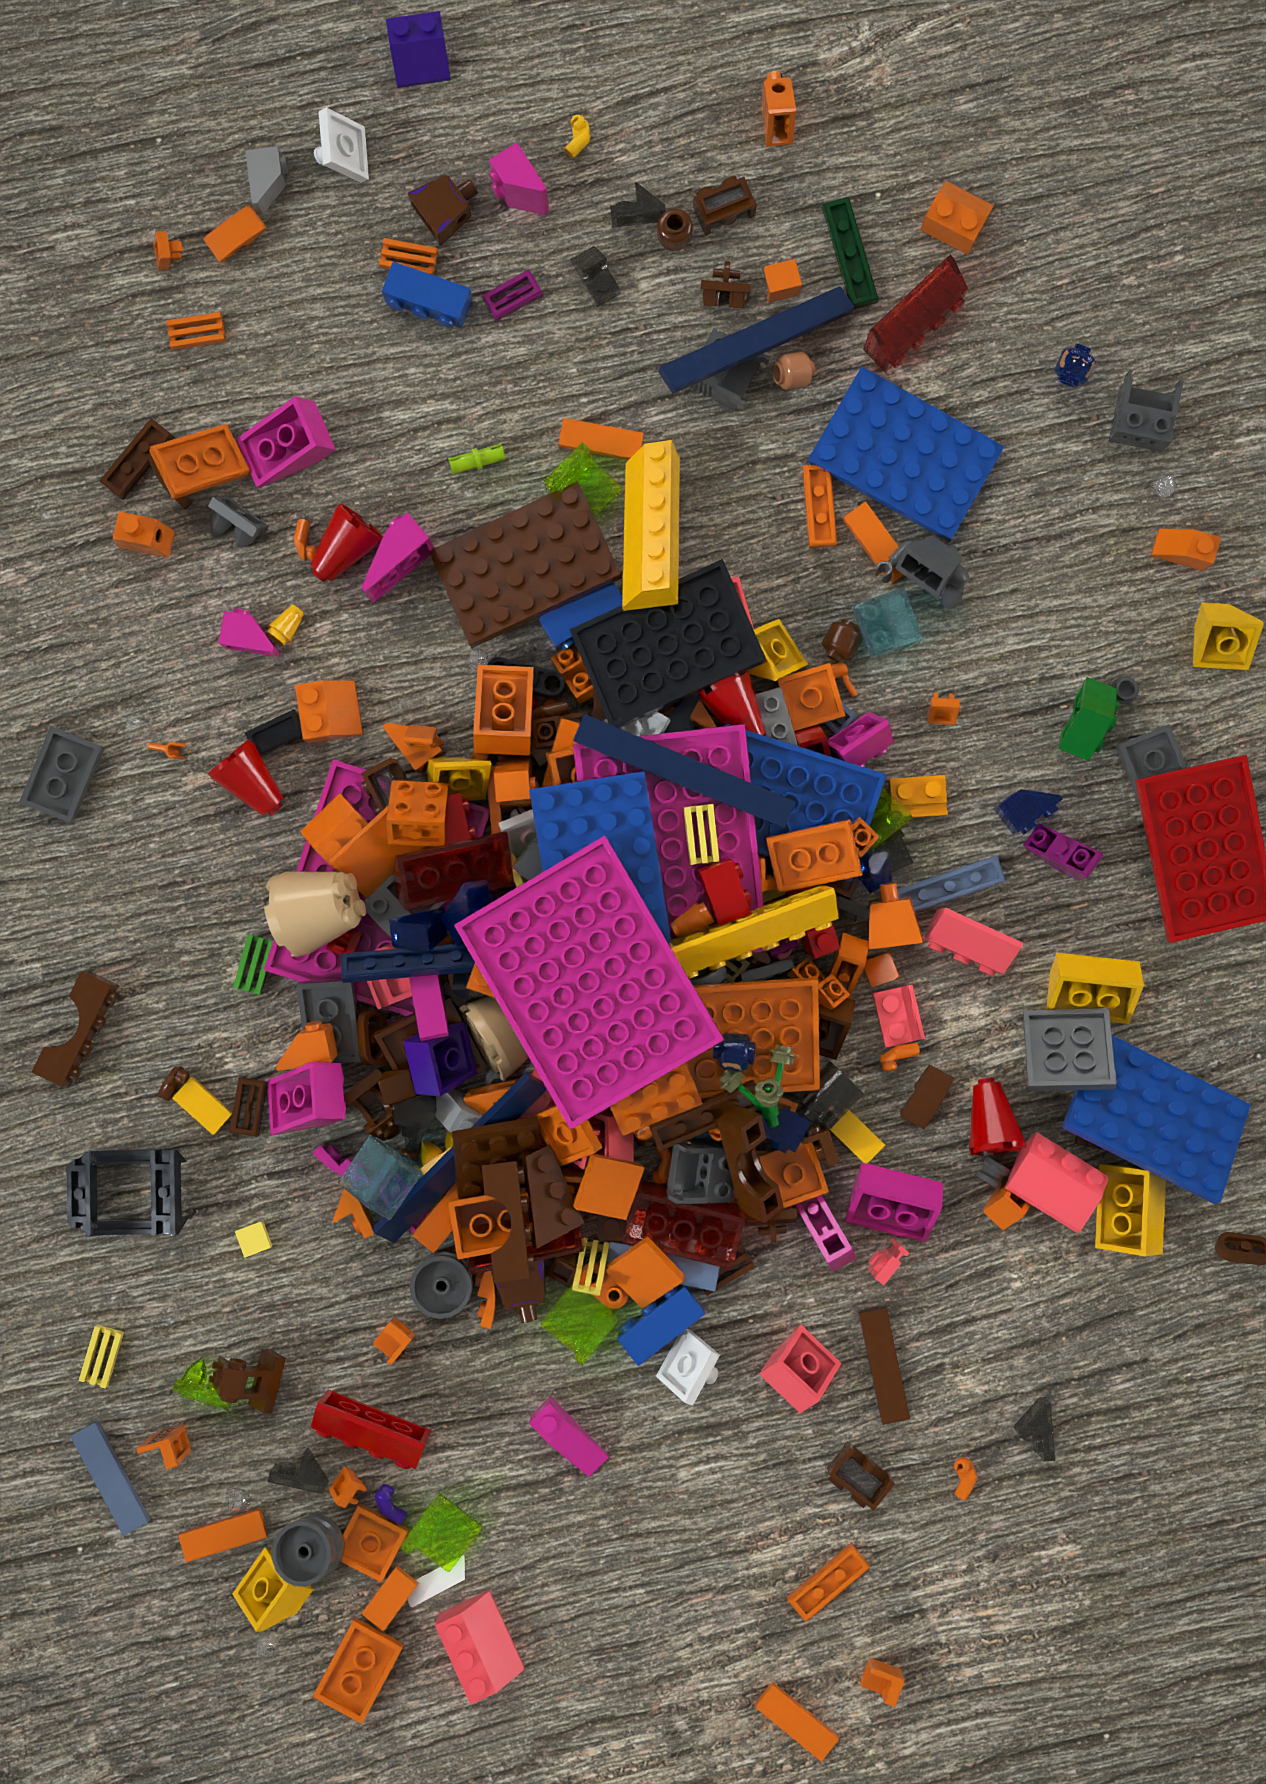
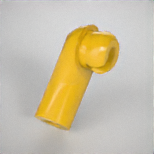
(581, 136)

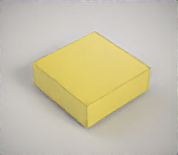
(253, 1238)

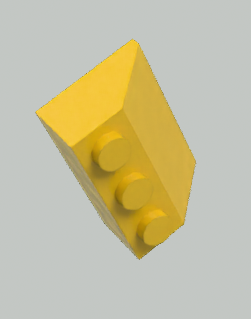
(1095, 984)
(1131, 1211)

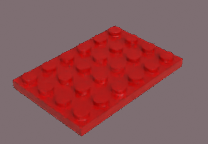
(1205, 847)

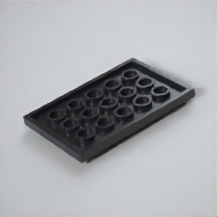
(671, 651)

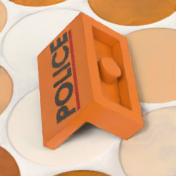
(172, 1443)

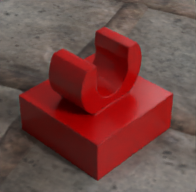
(345, 943)

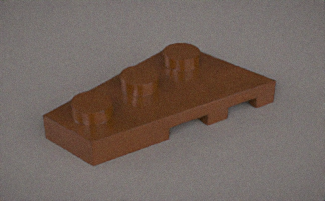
(549, 1198)

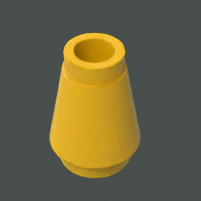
(285, 625)

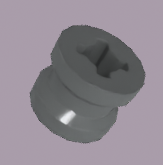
(992, 1172)

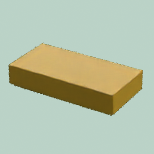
(203, 1105)
(857, 1137)

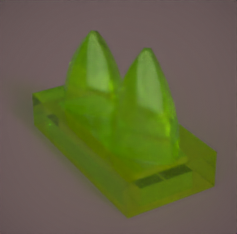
(193, 1383)

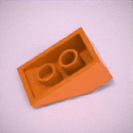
(503, 710)

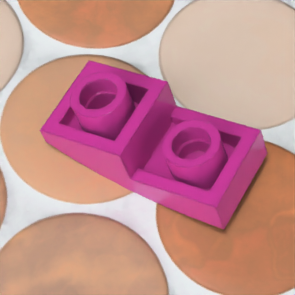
(331, 1157)

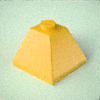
(1225, 637)
(780, 651)
(462, 774)
(266, 1596)

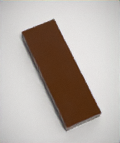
(134, 459)

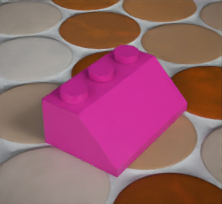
(894, 1202)

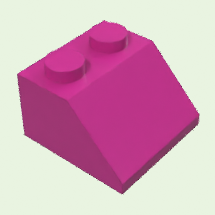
(518, 181)
(861, 740)

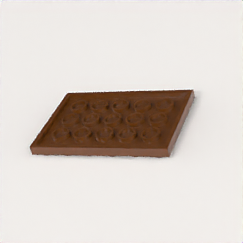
(525, 564)

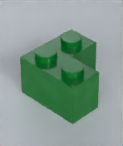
(1090, 719)

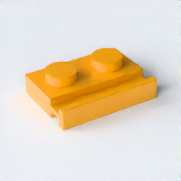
(921, 795)

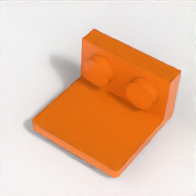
(417, 813)

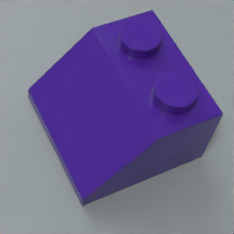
(418, 49)
(440, 1062)

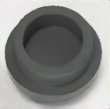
(1127, 689)

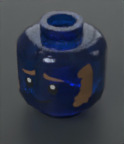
(1075, 365)
(735, 1052)

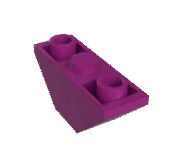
(1063, 852)

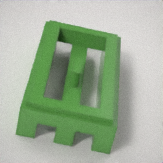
(244, 961)

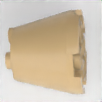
(312, 909)
(494, 1035)

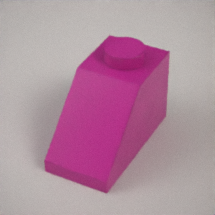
(244, 633)

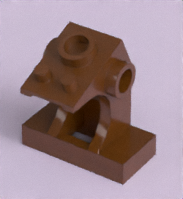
(364, 1094)
(231, 1378)

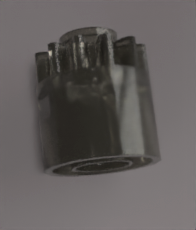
(833, 1099)

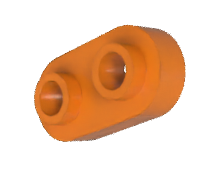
(607, 1286)

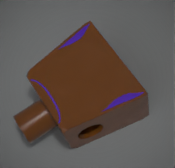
(443, 206)
(525, 1293)

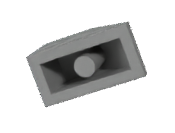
(266, 176)
(454, 1112)

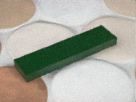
(850, 252)

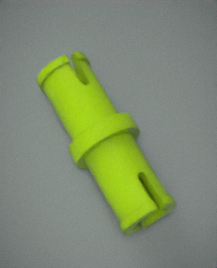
(477, 459)

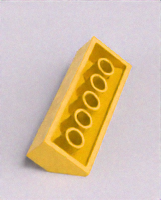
(651, 527)
(762, 928)

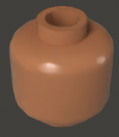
(793, 370)

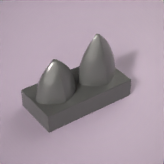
(229, 512)

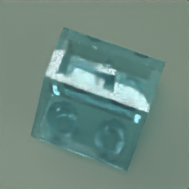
(887, 623)
(380, 1177)

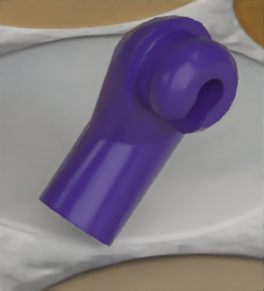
(386, 1506)

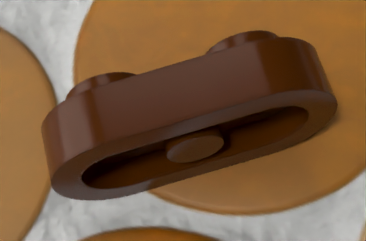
(366, 1037)
(1241, 1248)

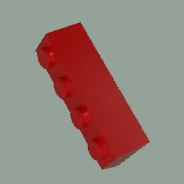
(370, 1429)

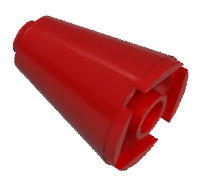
(343, 543)
(734, 702)
(248, 779)
(993, 1121)

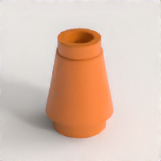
(693, 920)

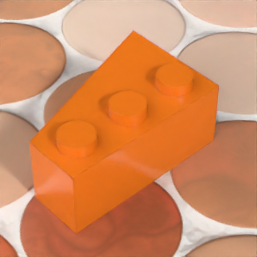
(513, 780)

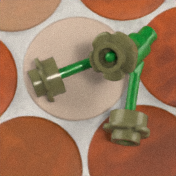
(767, 1092)

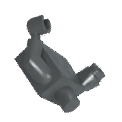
(931, 567)

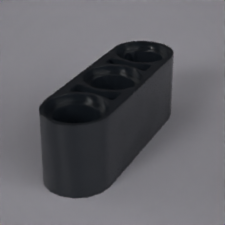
(541, 677)

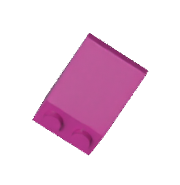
(285, 442)
(399, 553)
(306, 1098)

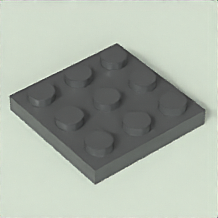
(1069, 1049)

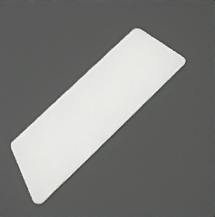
(436, 1582)

